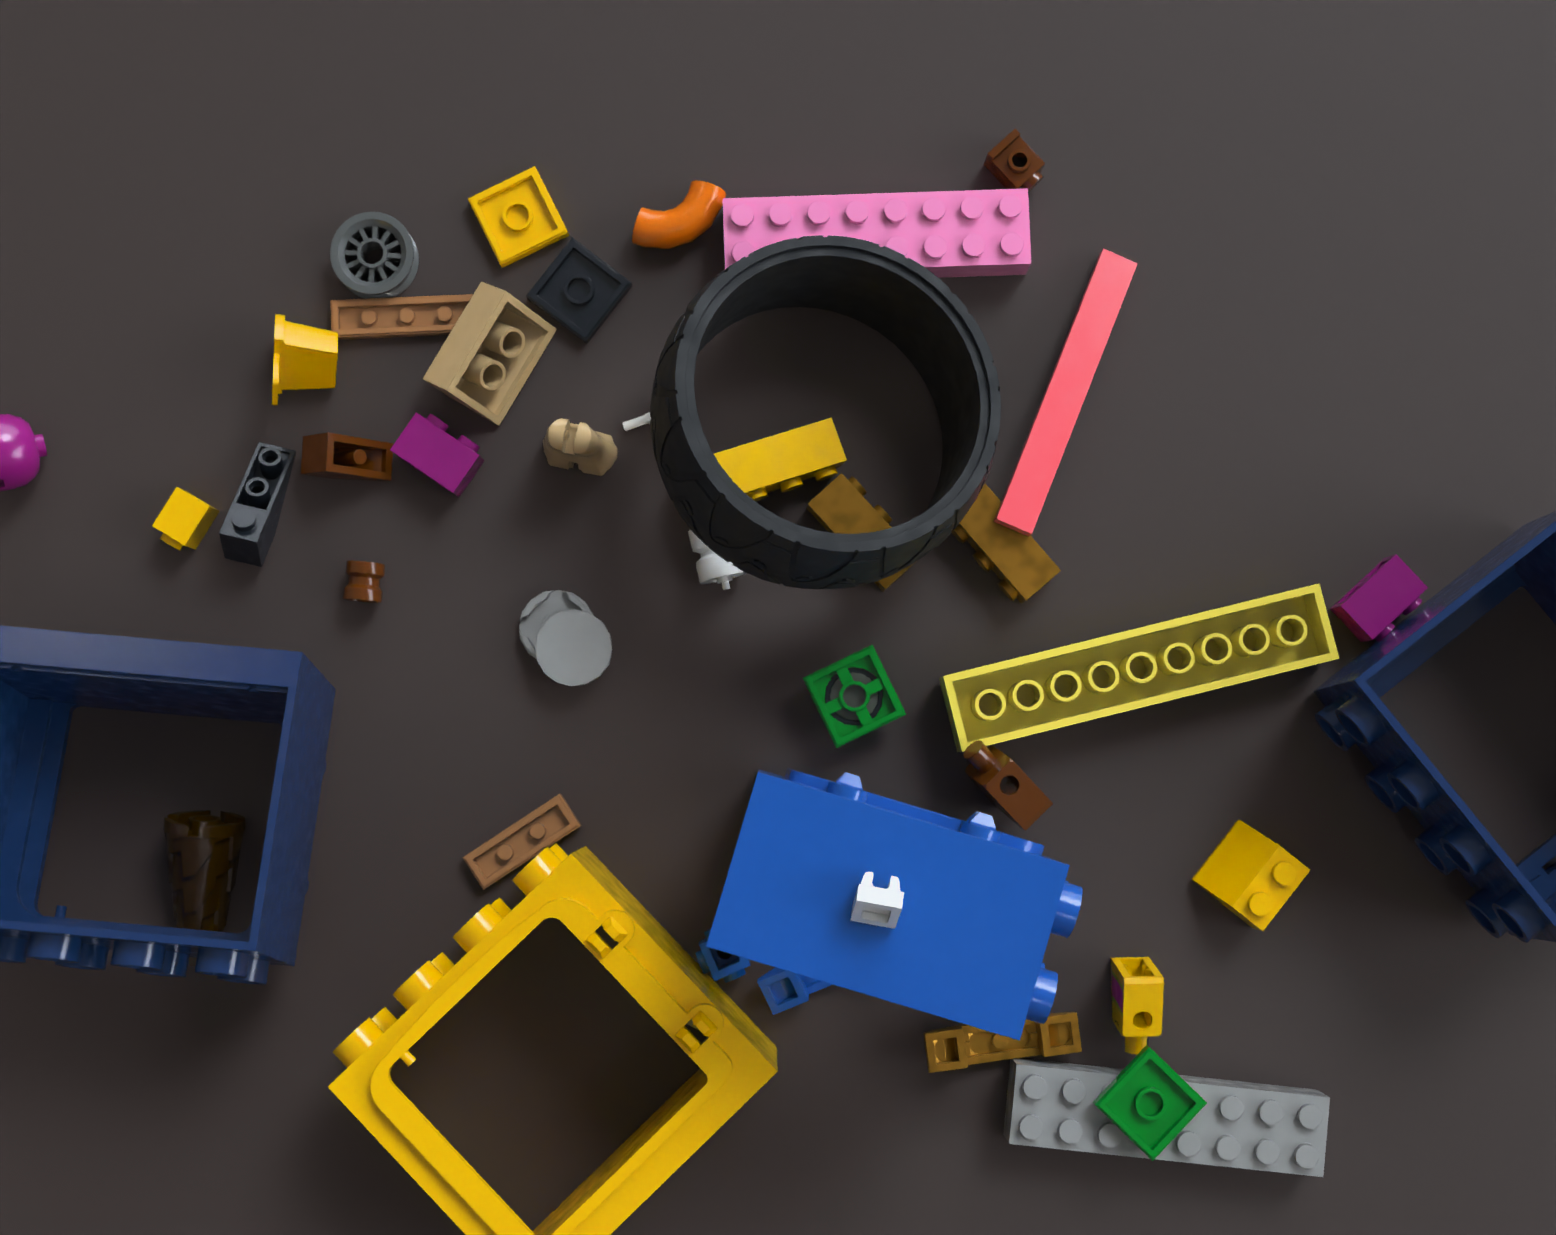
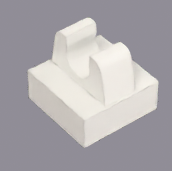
(876, 904)

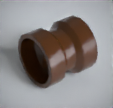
(364, 581)

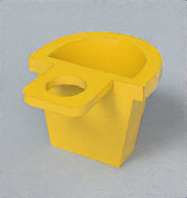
(303, 357)

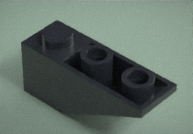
(257, 505)

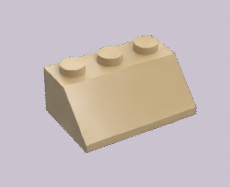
(490, 353)

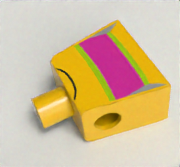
(1136, 1000)

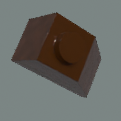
(346, 457)

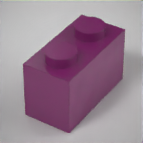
(438, 454)
(1380, 599)

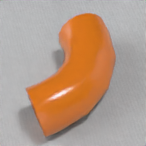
(682, 223)

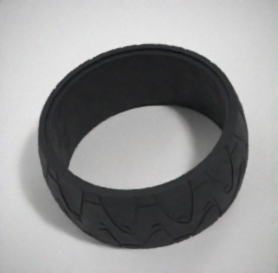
(905, 307)

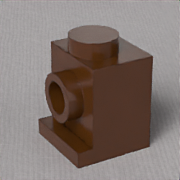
(1001, 166)

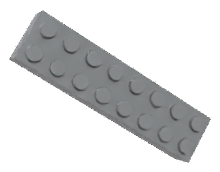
(1237, 1128)

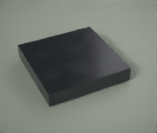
(579, 290)

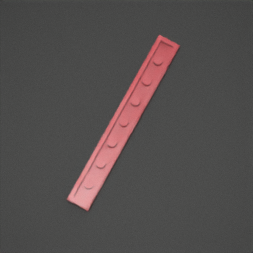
(1065, 393)

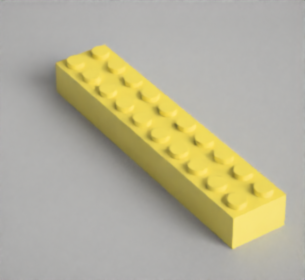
(1139, 667)

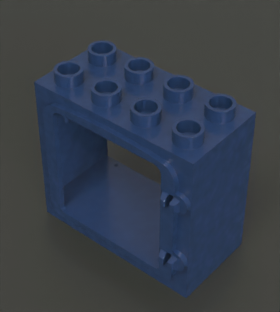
(55, 672)
(1507, 894)

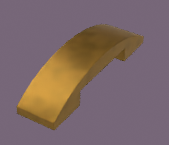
(966, 1045)

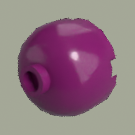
(18, 452)

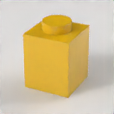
(184, 520)

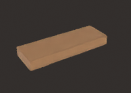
(522, 841)

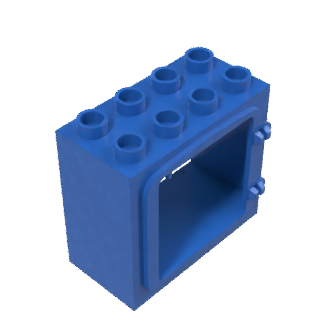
(969, 914)

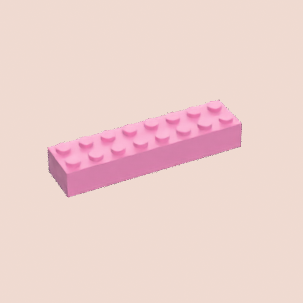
(942, 230)

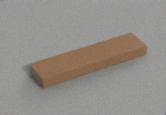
(396, 316)

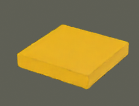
(518, 217)

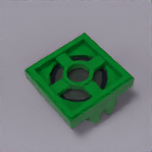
(854, 696)

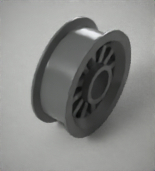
(347, 236)

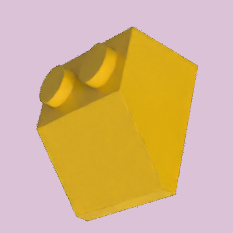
(1250, 875)

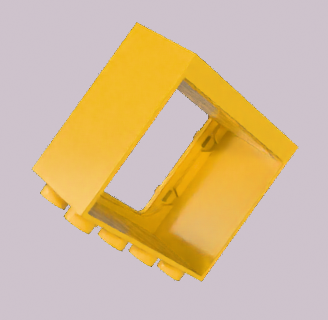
(656, 973)

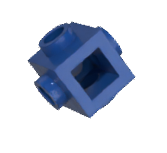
(725, 968)

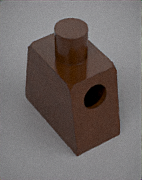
(1005, 784)

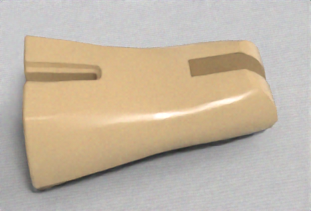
(578, 443)

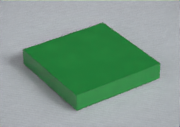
(1149, 1102)

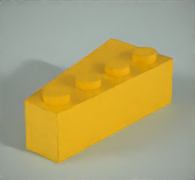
(784, 459)

